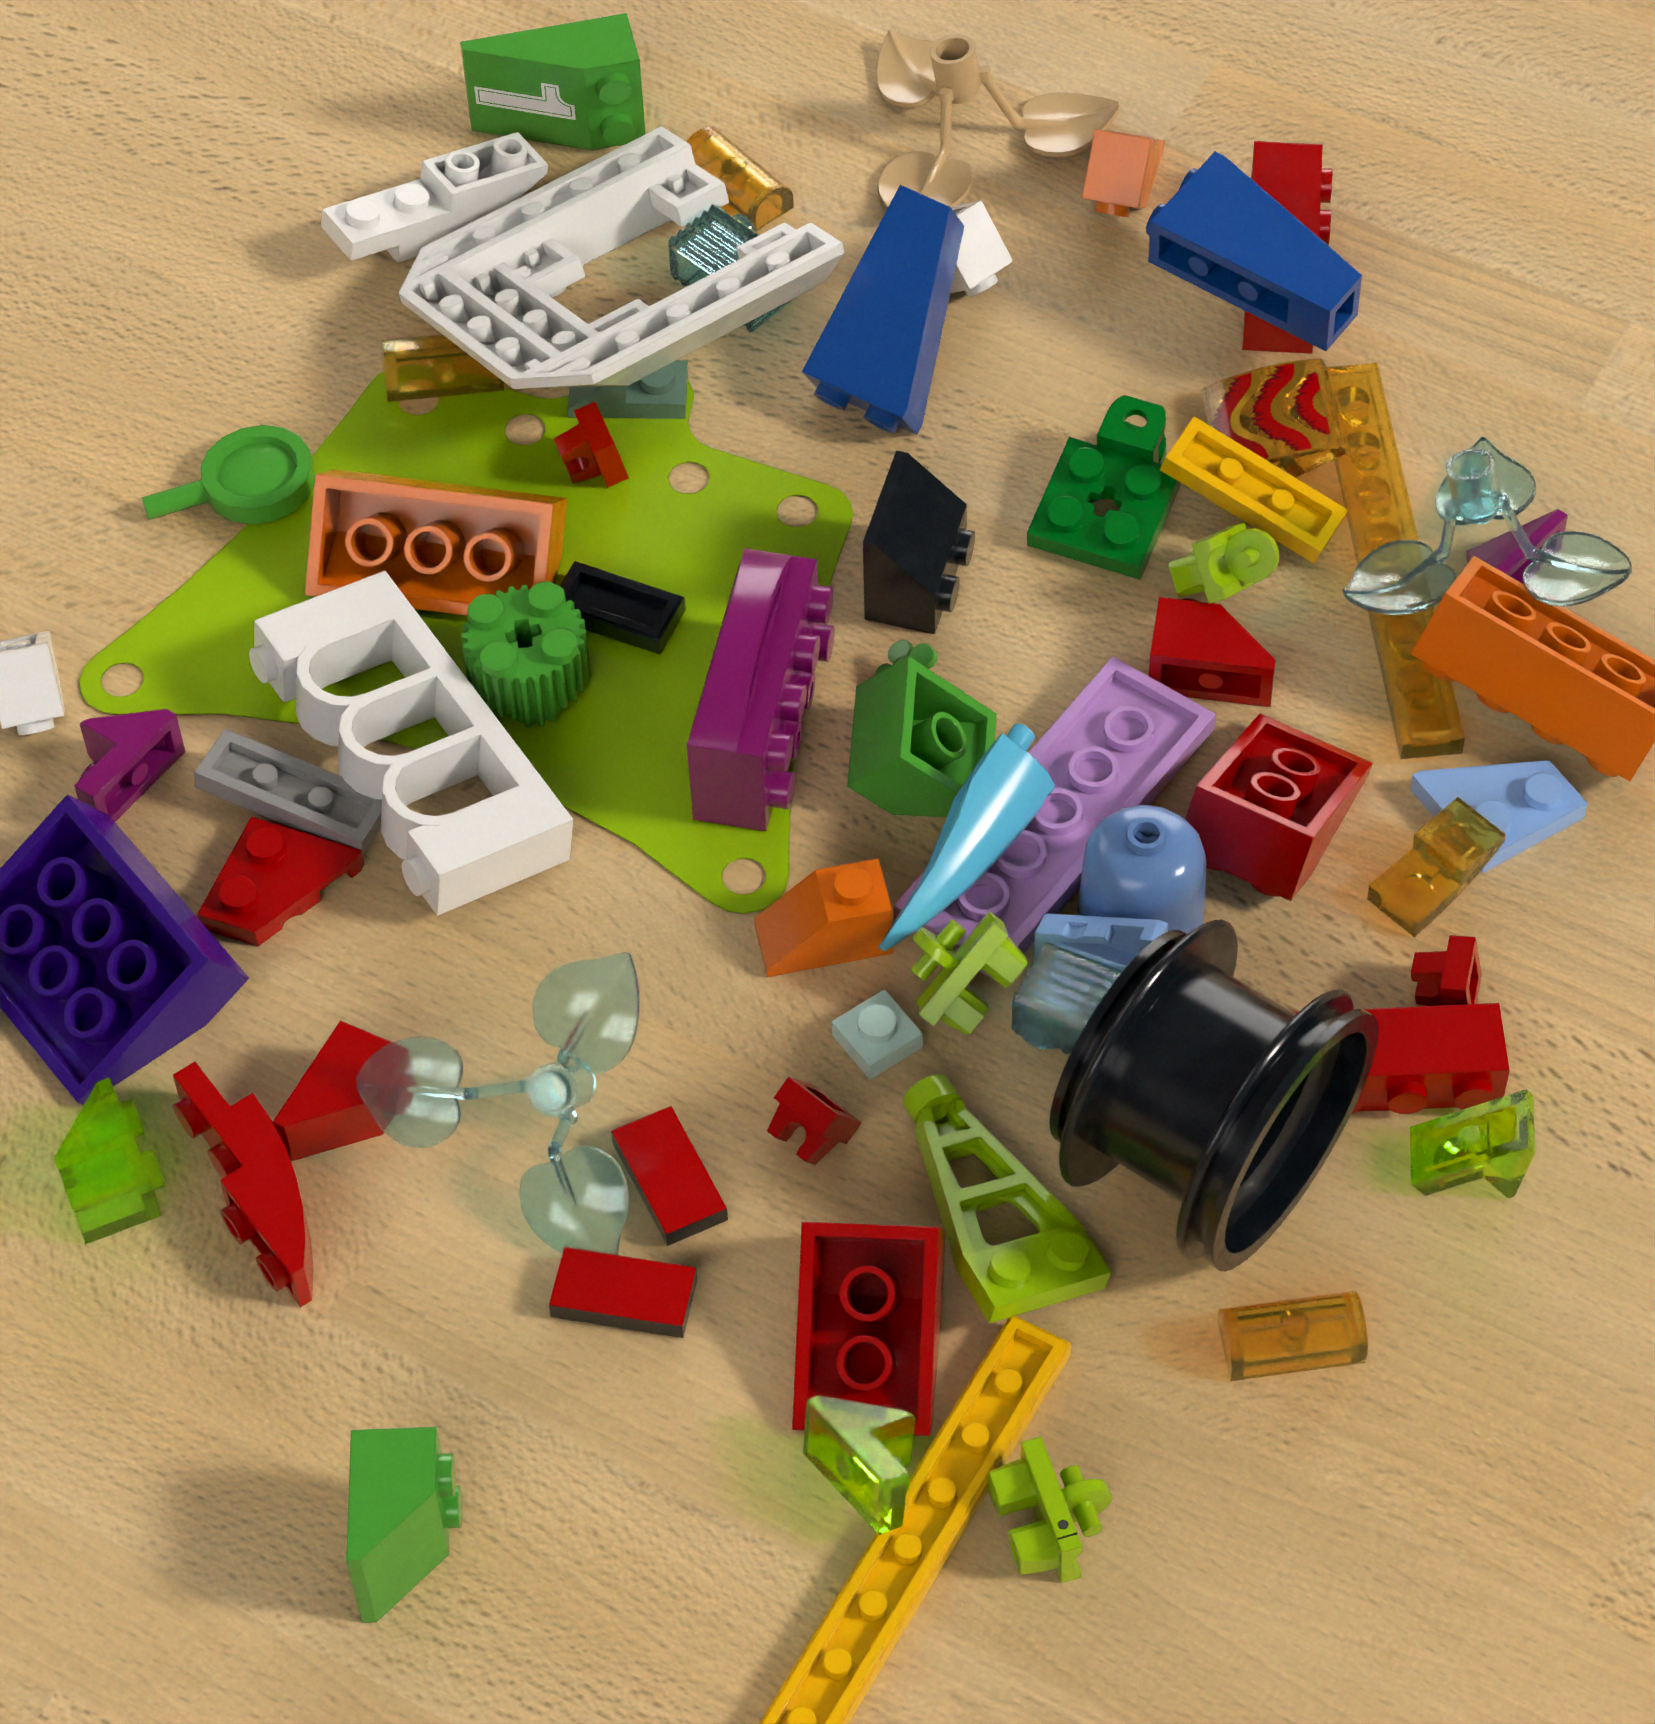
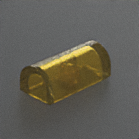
(748, 184)
(432, 368)
(1293, 1335)

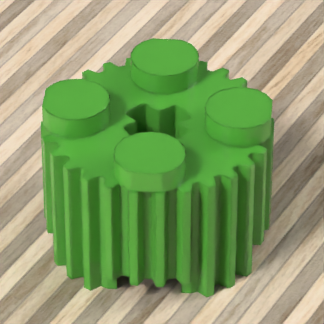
(526, 652)

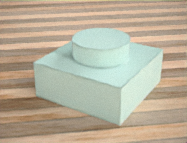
(877, 1034)

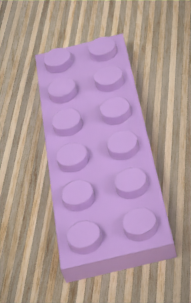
(1104, 755)

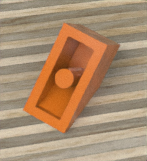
(1121, 171)
(826, 919)

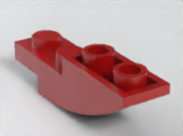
(255, 1180)

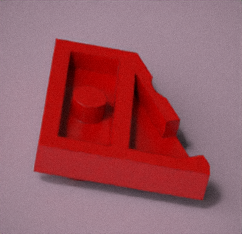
(272, 879)

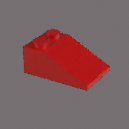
(1274, 805)
(869, 1317)

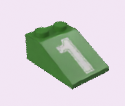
(558, 84)

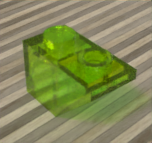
(102, 1167)

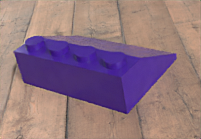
(102, 952)

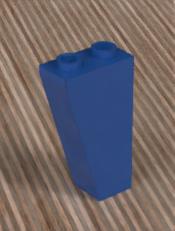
(1253, 254)
(891, 316)

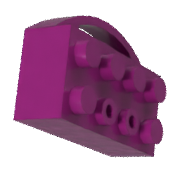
(758, 690)

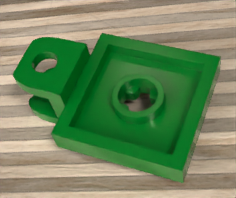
(1120, 469)

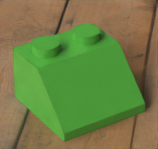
(915, 740)
(398, 1513)

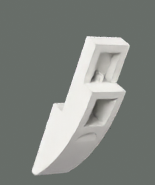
(446, 197)

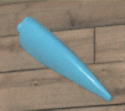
(980, 826)

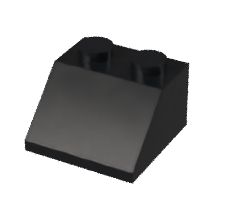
(914, 548)

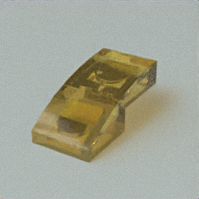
(1438, 867)

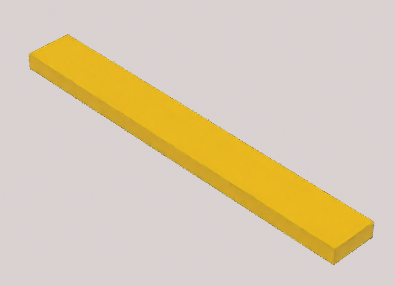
(939, 1505)

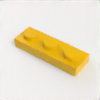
(1253, 489)

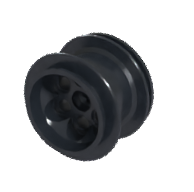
(1210, 1091)

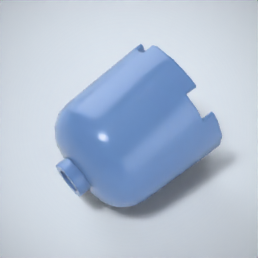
(1145, 867)

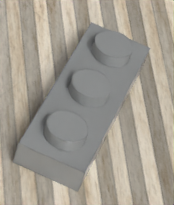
(288, 791)

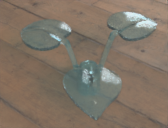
(1482, 487)
(593, 1017)

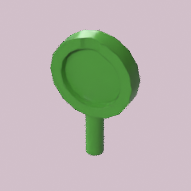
(246, 478)

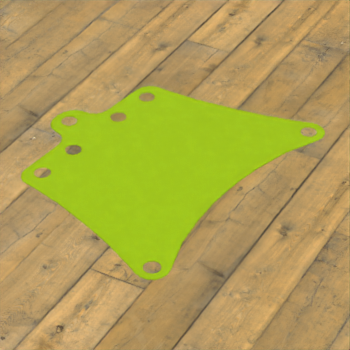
(625, 738)

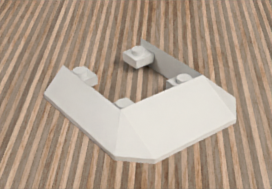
(497, 276)

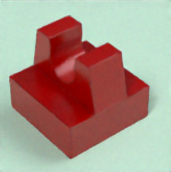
(590, 449)
(1448, 975)
(819, 1115)

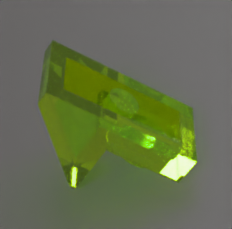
(1475, 1143)
(862, 1455)

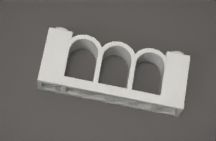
(446, 855)

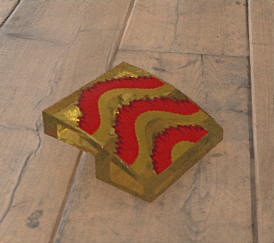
(1279, 414)

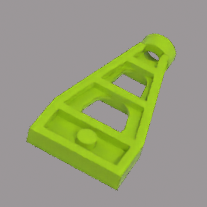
(1017, 1274)

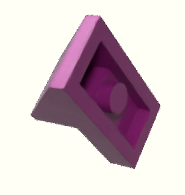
(127, 757)

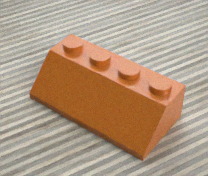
(431, 538)
(1544, 668)

